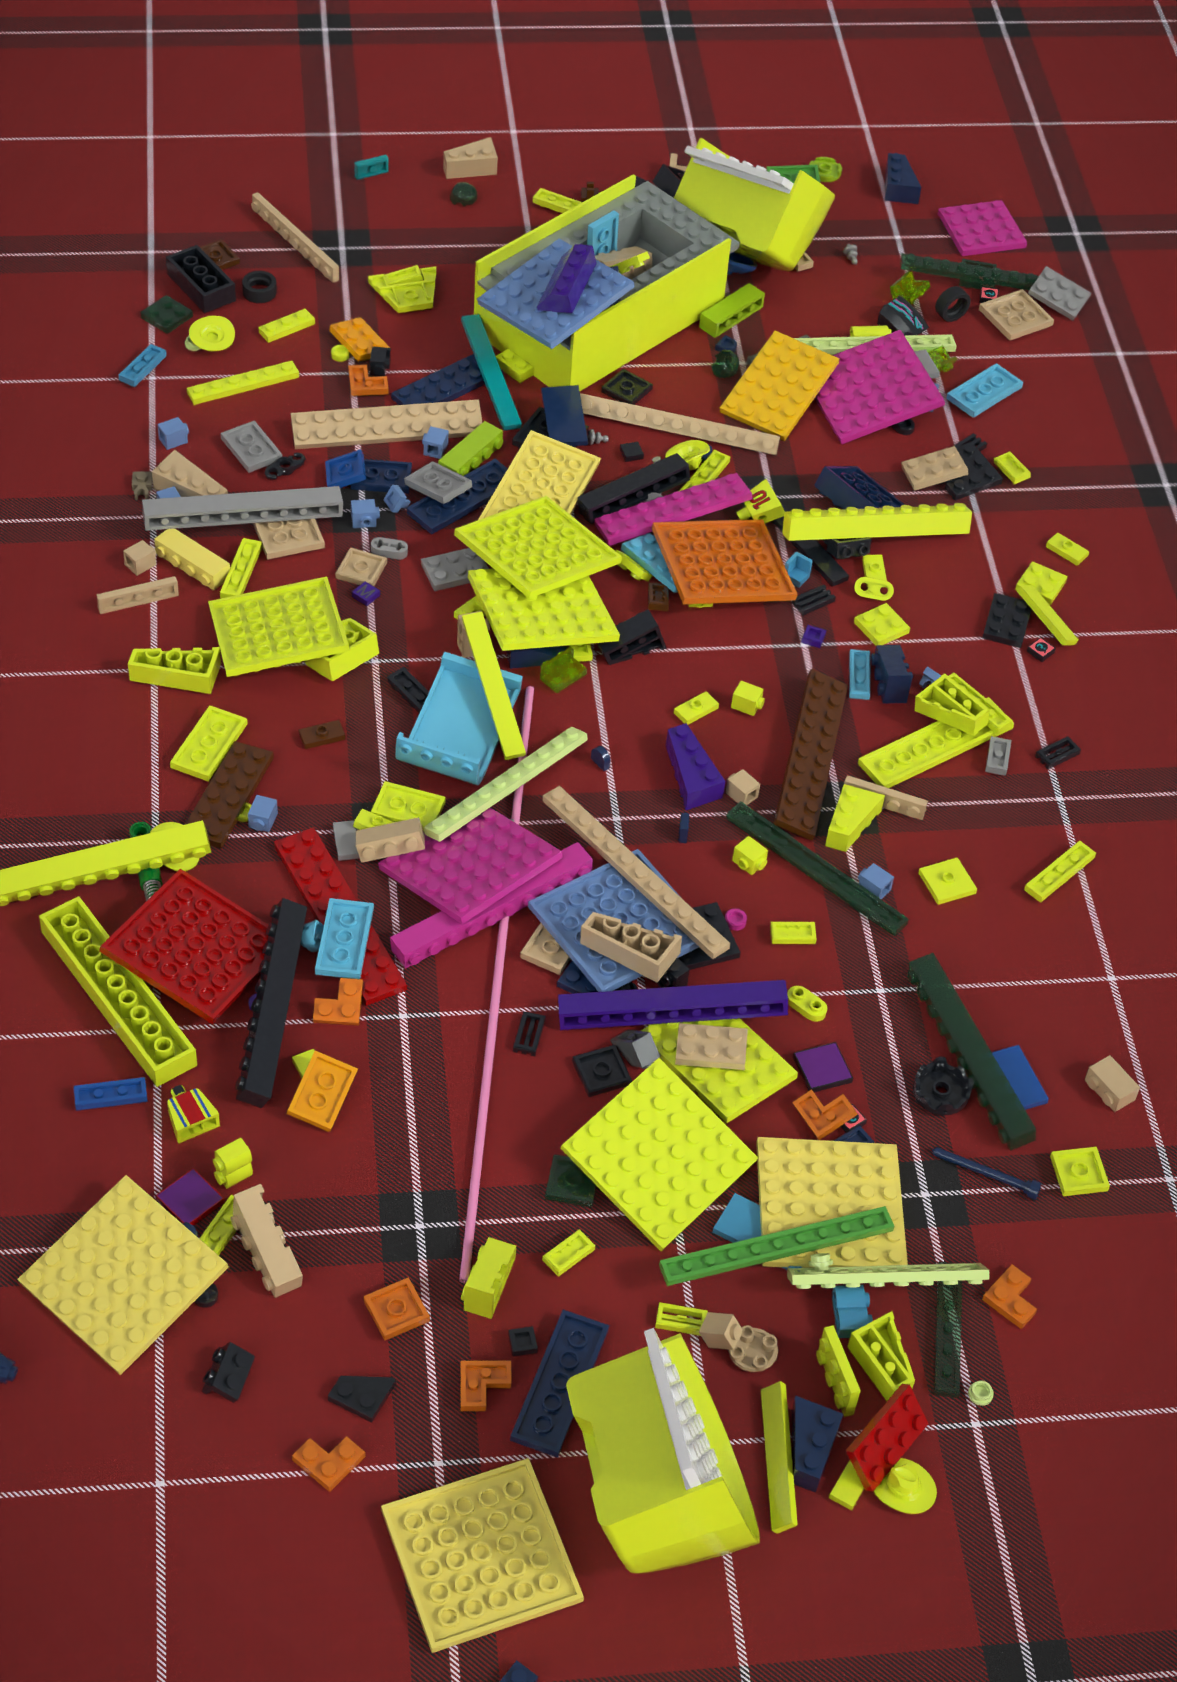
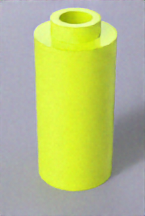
(863, 331)

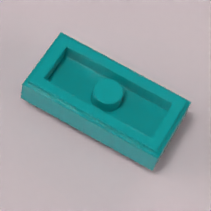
(371, 167)

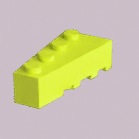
(175, 668)

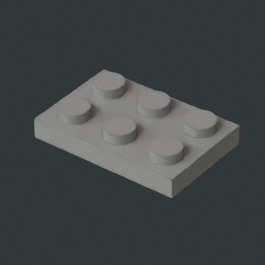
(1059, 293)
(251, 446)
(438, 482)
(451, 568)

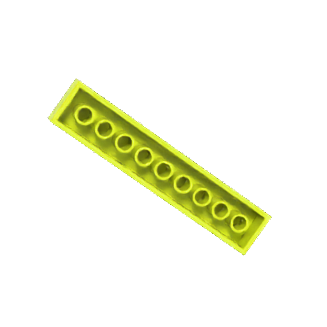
(118, 993)

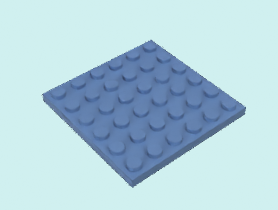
(520, 292)
(606, 893)

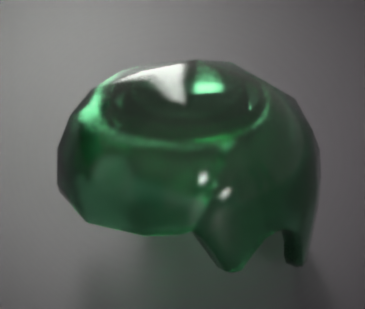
(463, 193)
(726, 364)

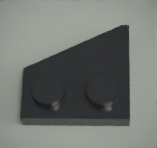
(362, 1394)

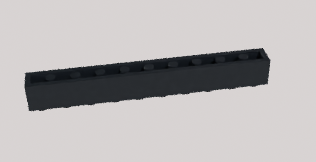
(271, 1003)

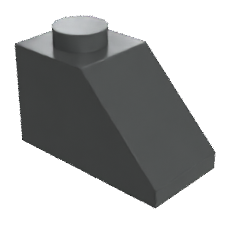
(636, 1047)

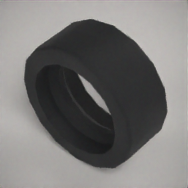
(259, 278)
(958, 309)

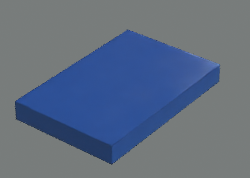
(1021, 1077)

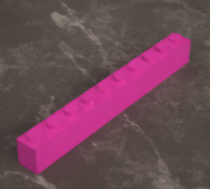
(441, 930)

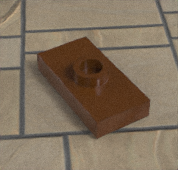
(658, 597)
(322, 734)

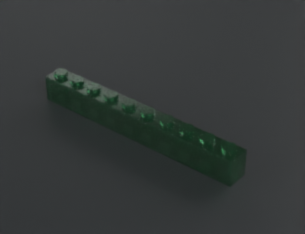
(971, 1052)

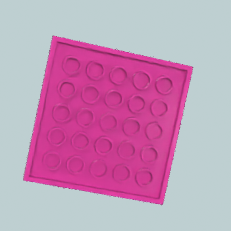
(876, 388)
(473, 865)

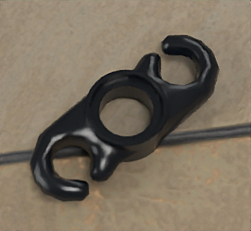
(276, 466)

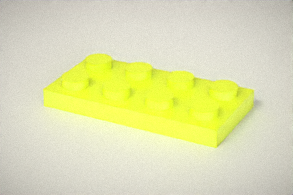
(208, 743)

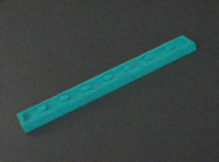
(491, 372)

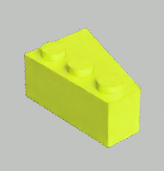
(952, 705)
(852, 815)

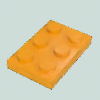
(357, 337)
(322, 1091)

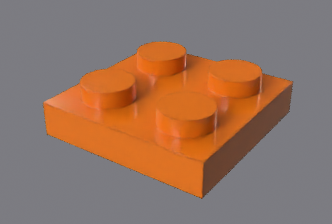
(396, 1308)

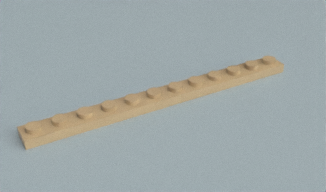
(680, 424)
(636, 872)

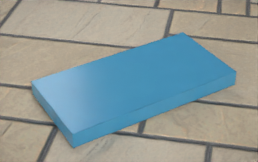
(740, 1221)

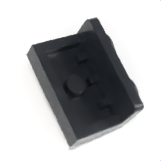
(228, 1371)

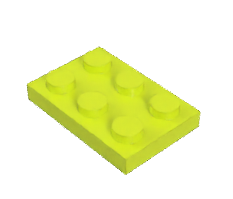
(405, 803)
(838, 1371)

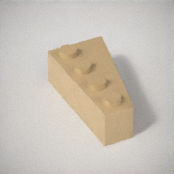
(618, 256)
(185, 476)
(630, 945)
(265, 1242)

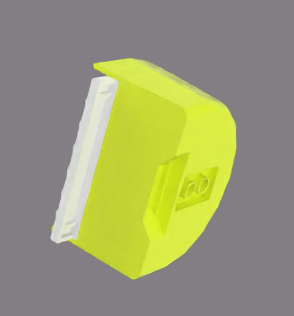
(754, 206)
(661, 1459)

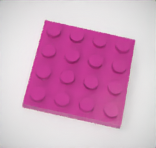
(982, 228)

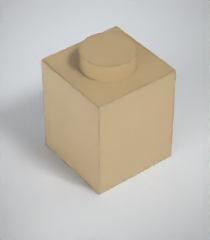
(140, 557)
(742, 787)
(720, 1331)

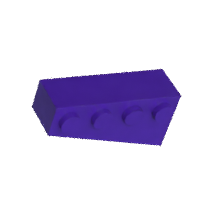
(693, 768)

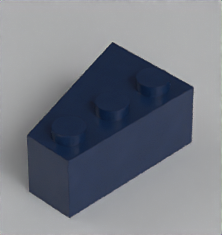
(900, 180)
(891, 673)
(812, 1440)

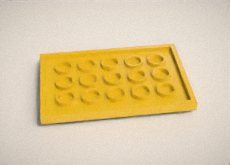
(779, 385)

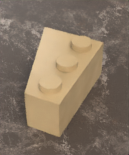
(471, 160)

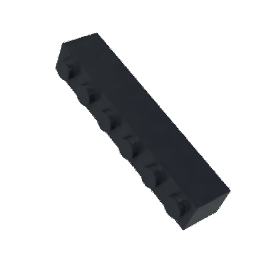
(634, 487)

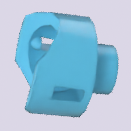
(312, 935)

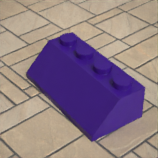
(568, 280)

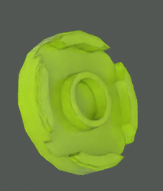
(828, 169)

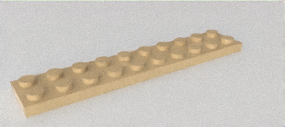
(383, 423)

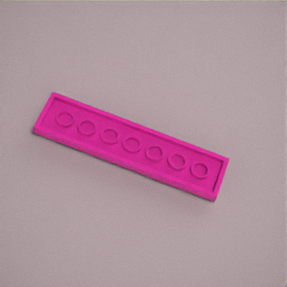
(673, 508)

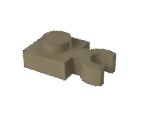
(141, 484)

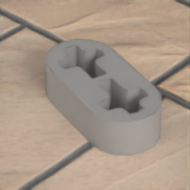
(389, 548)

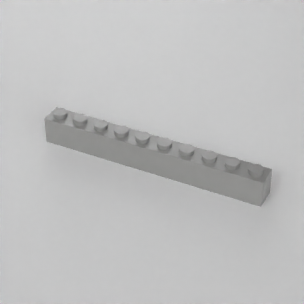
(242, 508)

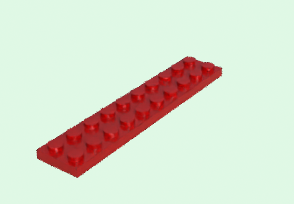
(318, 882)

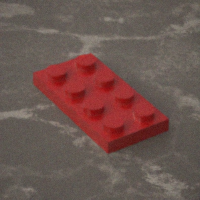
(887, 1437)

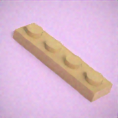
(137, 595)
(893, 800)

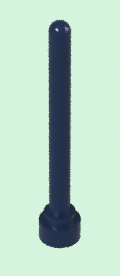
(1030, 1188)

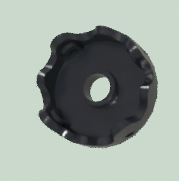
(942, 1075)

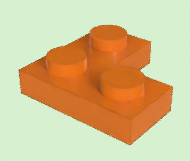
(363, 385)
(345, 1009)
(822, 1118)
(1005, 1297)
(479, 1375)
(331, 1467)

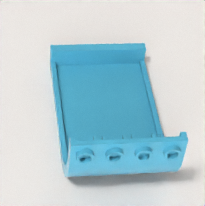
(455, 723)

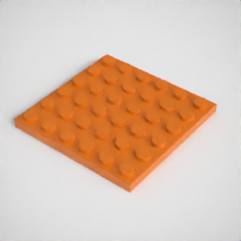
(723, 561)

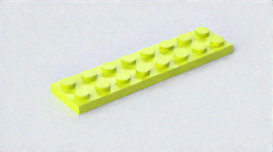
(921, 752)

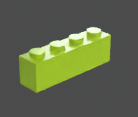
(731, 310)
(473, 449)

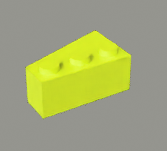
(488, 1277)
(882, 1355)

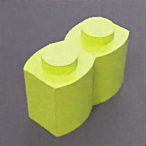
(233, 1163)

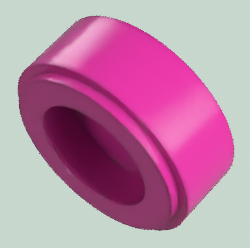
(736, 919)

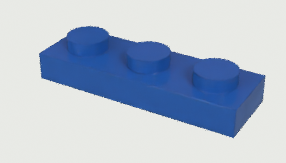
(110, 1093)

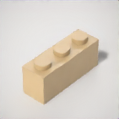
(390, 840)

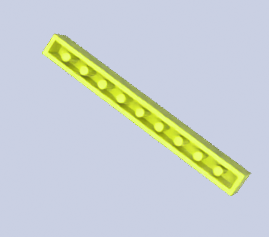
(876, 522)
(103, 862)

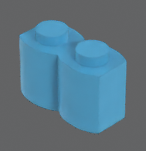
(850, 1309)

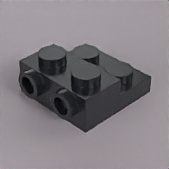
(848, 547)

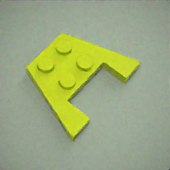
(410, 295)

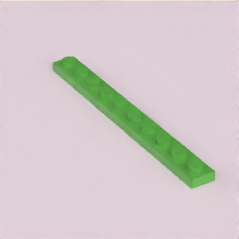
(776, 1246)

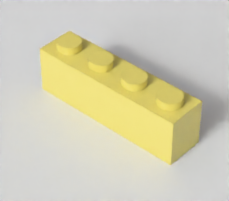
(192, 558)

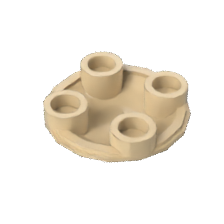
(754, 1350)

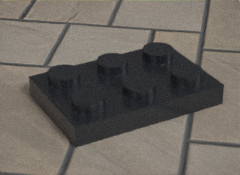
(1007, 620)

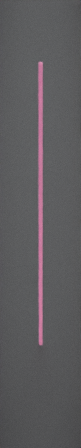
(491, 1034)

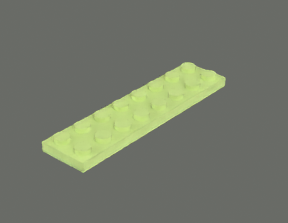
(899, 1274)

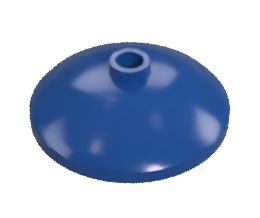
(740, 264)

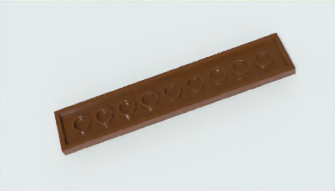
(810, 755)

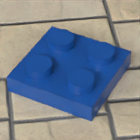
(345, 469)

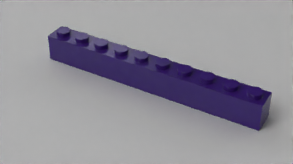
(673, 1004)

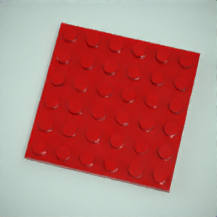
(191, 945)

